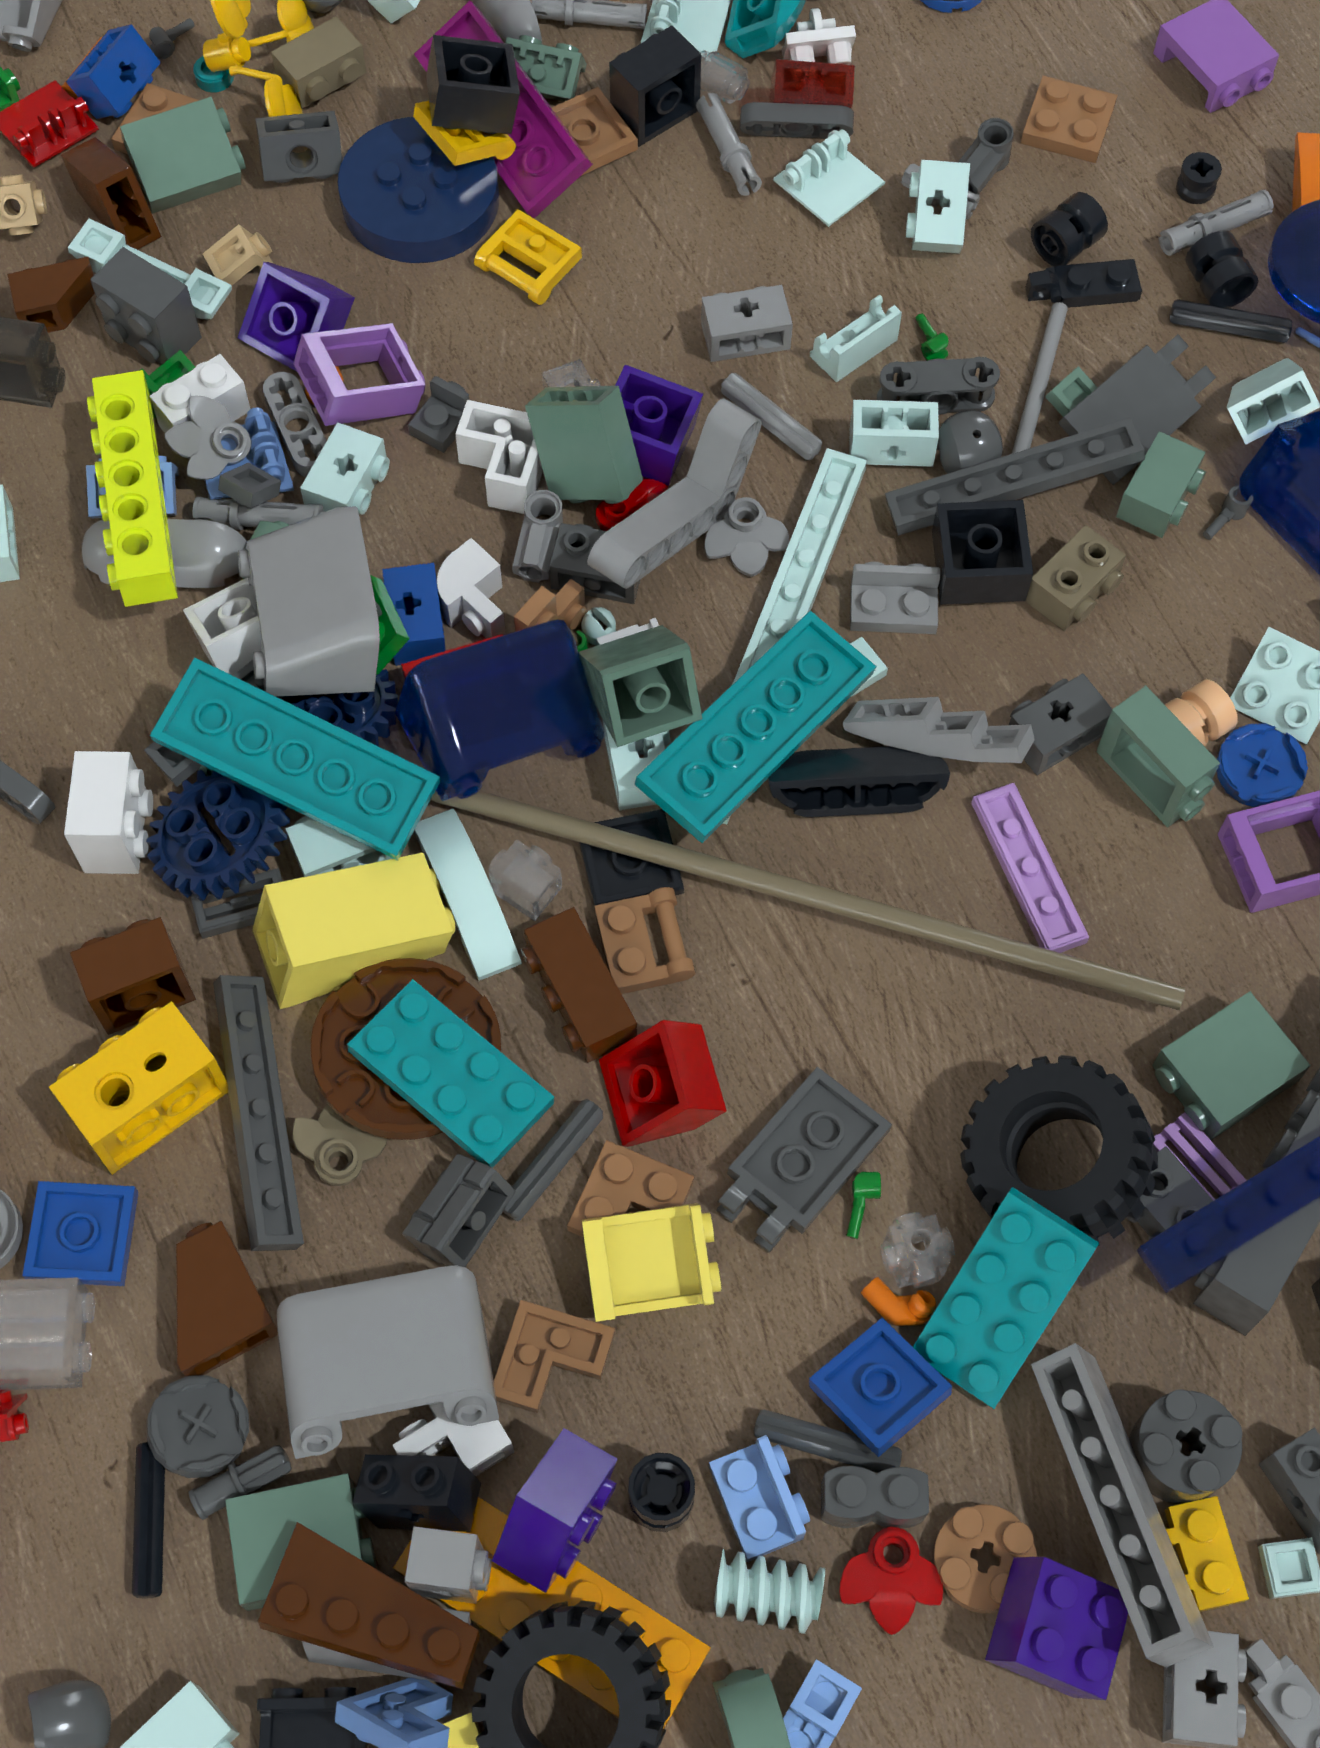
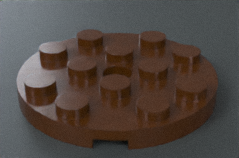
(352, 1087)

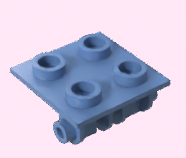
(264, 452)

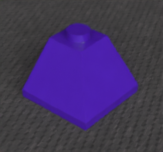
(291, 305)

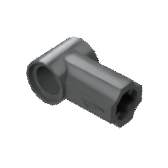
(988, 152)

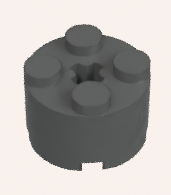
(1212, 1437)

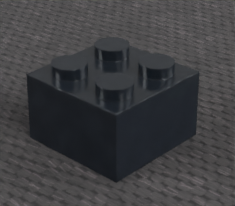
(472, 84)
(656, 84)
(982, 552)

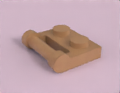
(629, 946)

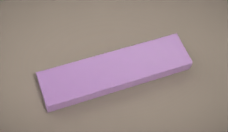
(1029, 869)

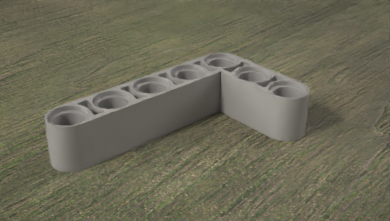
(686, 508)

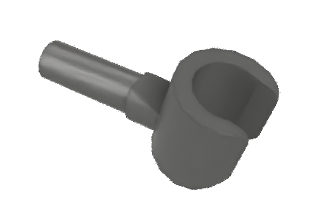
(163, 40)
(1231, 509)

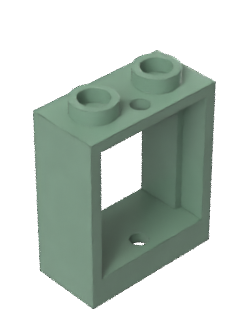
(1158, 757)

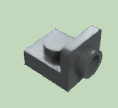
(440, 415)

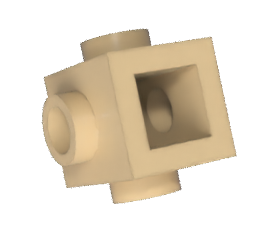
(31, 203)

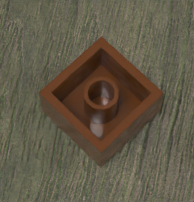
(131, 974)

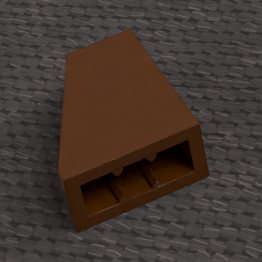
(111, 191)
(216, 1302)

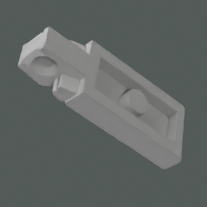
(1284, 1696)

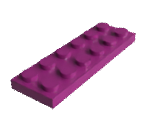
(545, 151)

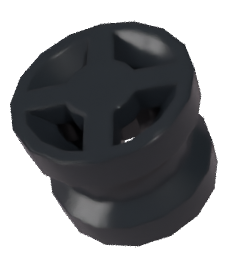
(1198, 178)

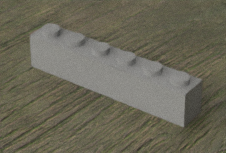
(1121, 1507)

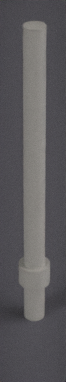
(1040, 377)

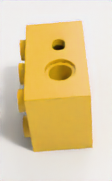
(140, 1086)

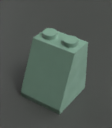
(643, 684)

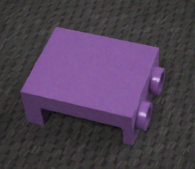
(1219, 51)

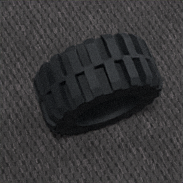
(1057, 1093)

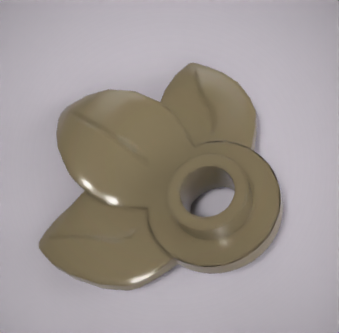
(335, 1137)

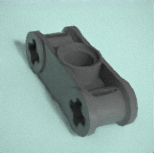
(942, 381)

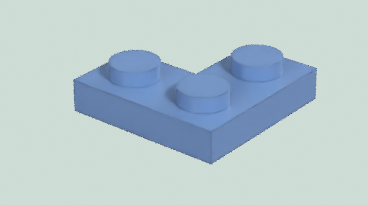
(398, 1715)

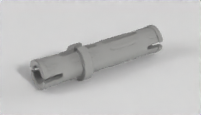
(592, 11)
(734, 155)
(1221, 219)
(238, 516)

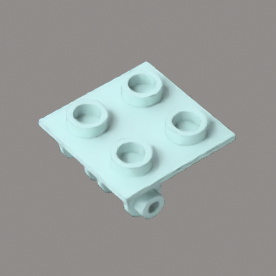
(696, 20)
(829, 178)
(1282, 686)

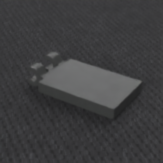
(1147, 392)
(803, 1157)

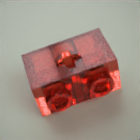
(812, 83)

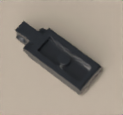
(1086, 283)

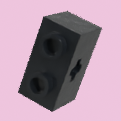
(417, 1492)

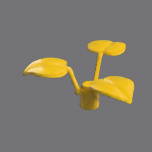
(233, 51)

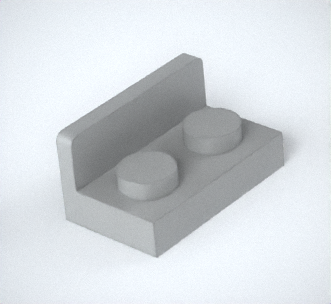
(894, 598)

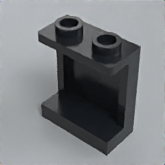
(304, 1722)

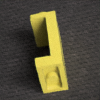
(650, 1260)

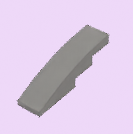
(925, 729)

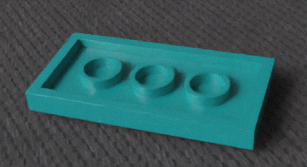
(451, 1074)
(1004, 1297)

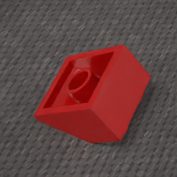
(662, 1083)

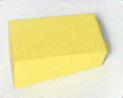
(346, 919)

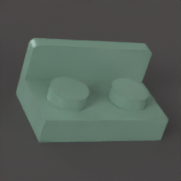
(551, 69)

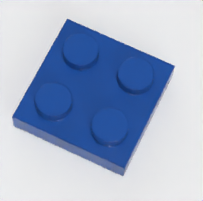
(81, 1232)
(880, 1386)

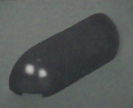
(858, 781)

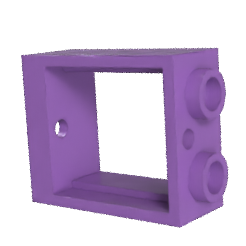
(322, 351)
(1247, 858)

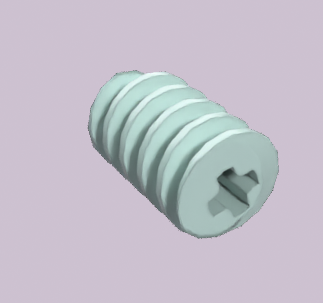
(769, 1591)

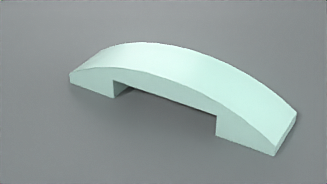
(102, 243)
(468, 894)

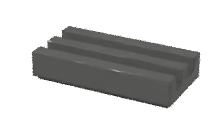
(236, 920)

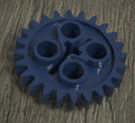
(359, 713)
(191, 853)

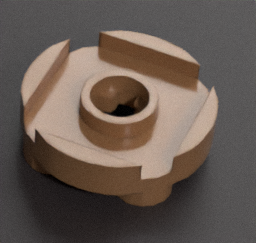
(968, 1531)

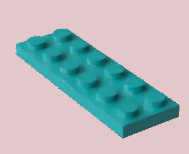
(755, 726)
(295, 758)

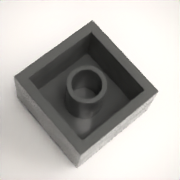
(145, 307)

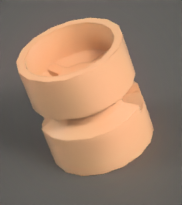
(1205, 711)

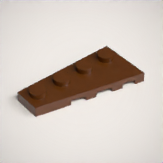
(359, 1611)

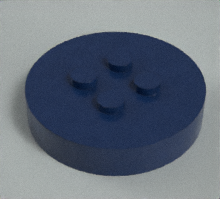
(410, 199)

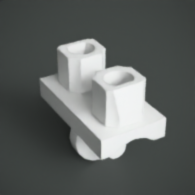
(819, 38)

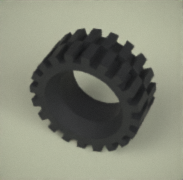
(582, 1633)

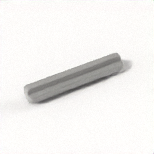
(771, 416)

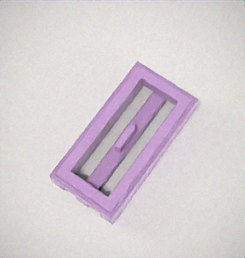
(1206, 1148)

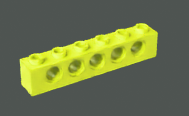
(133, 489)

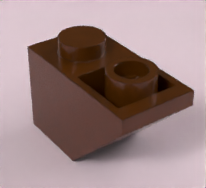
(52, 292)

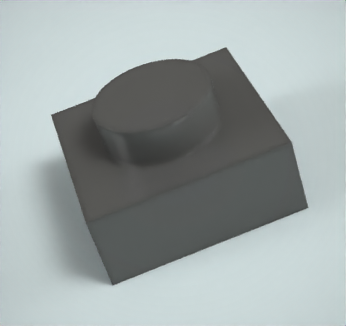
(249, 485)

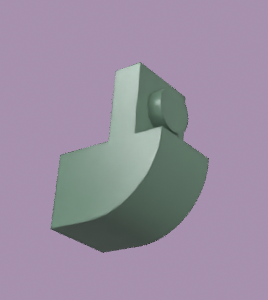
(751, 1710)

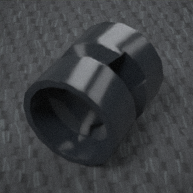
(1069, 229)
(1221, 269)
(661, 1492)

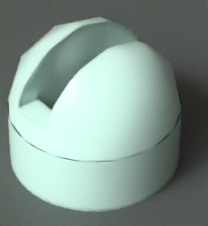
(592, 628)

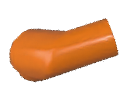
(899, 1310)

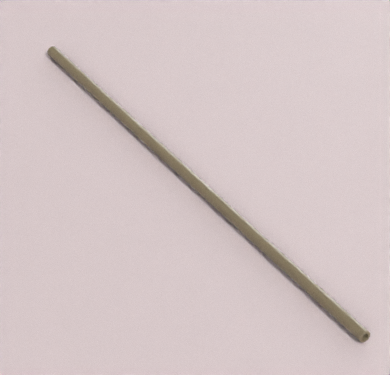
(822, 898)

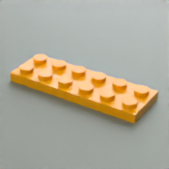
(513, 1600)

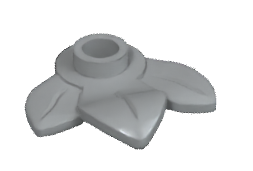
(202, 439)
(746, 542)

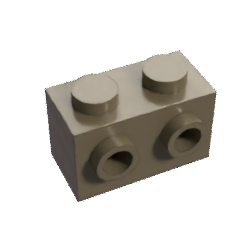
(320, 61)
(1075, 578)

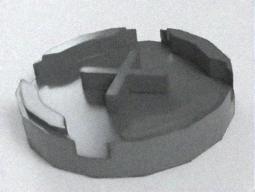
(197, 1426)

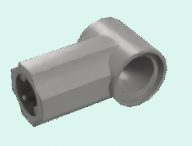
(538, 536)

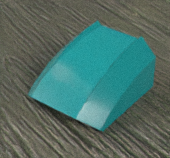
(760, 24)

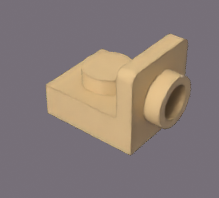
(237, 254)

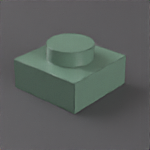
(1071, 391)

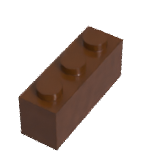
(578, 985)

